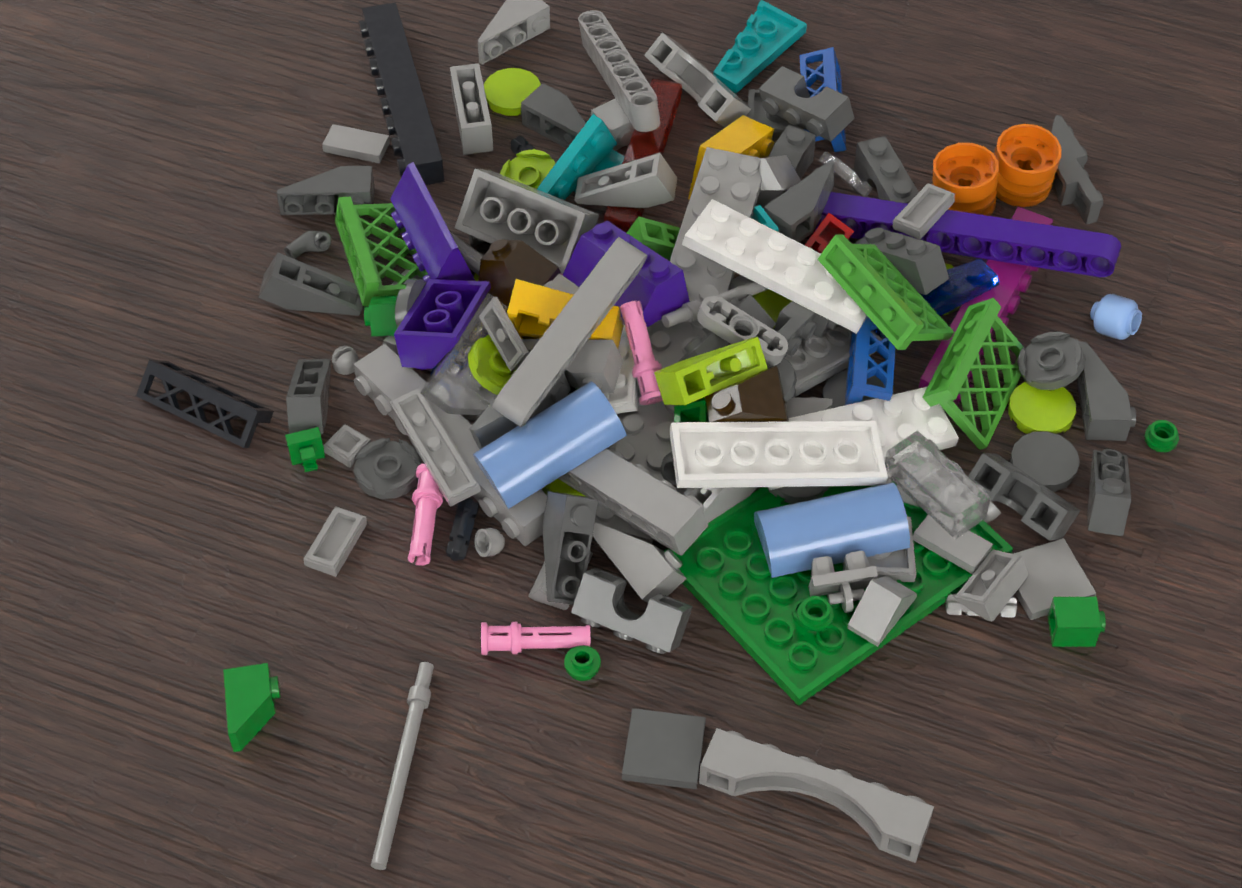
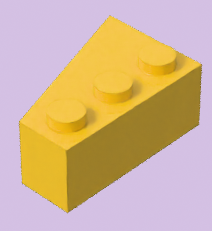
(741, 137)
(536, 307)

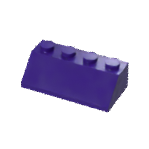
(426, 230)
(657, 286)

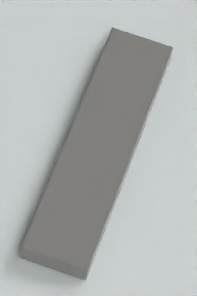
(435, 447)

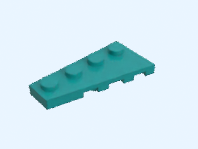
(761, 42)
(579, 158)

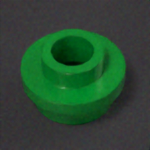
(1161, 436)
(819, 606)
(583, 671)

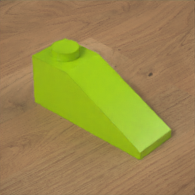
(710, 372)

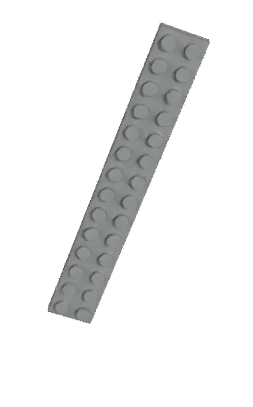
(732, 181)

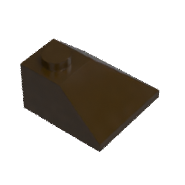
(512, 261)
(750, 400)

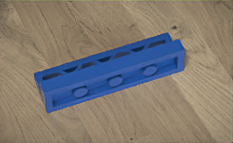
(831, 79)
(860, 361)

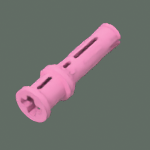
(642, 353)
(427, 500)
(515, 637)

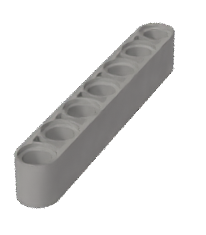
(619, 71)
(569, 332)

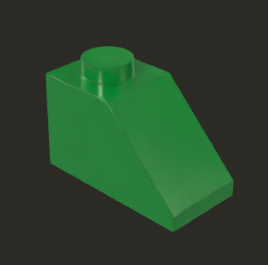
(249, 701)

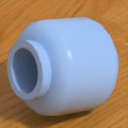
(1116, 316)

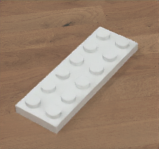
(772, 262)
(894, 419)
(777, 454)

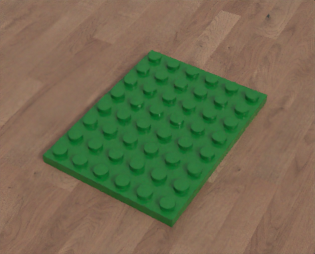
(734, 583)

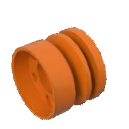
(1027, 164)
(970, 174)

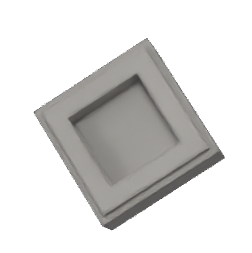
(346, 445)

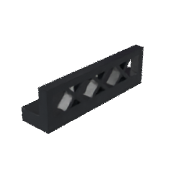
(208, 391)

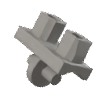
(843, 585)

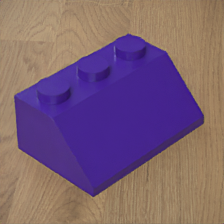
(437, 321)

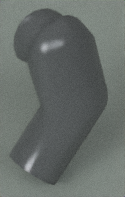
(308, 242)

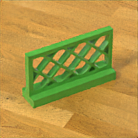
(362, 251)
(883, 293)
(963, 357)

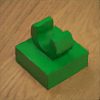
(305, 448)

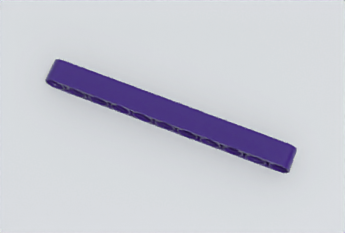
(988, 236)

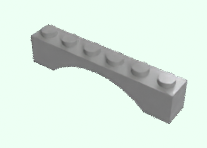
(744, 766)

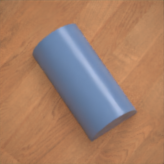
(550, 444)
(832, 527)

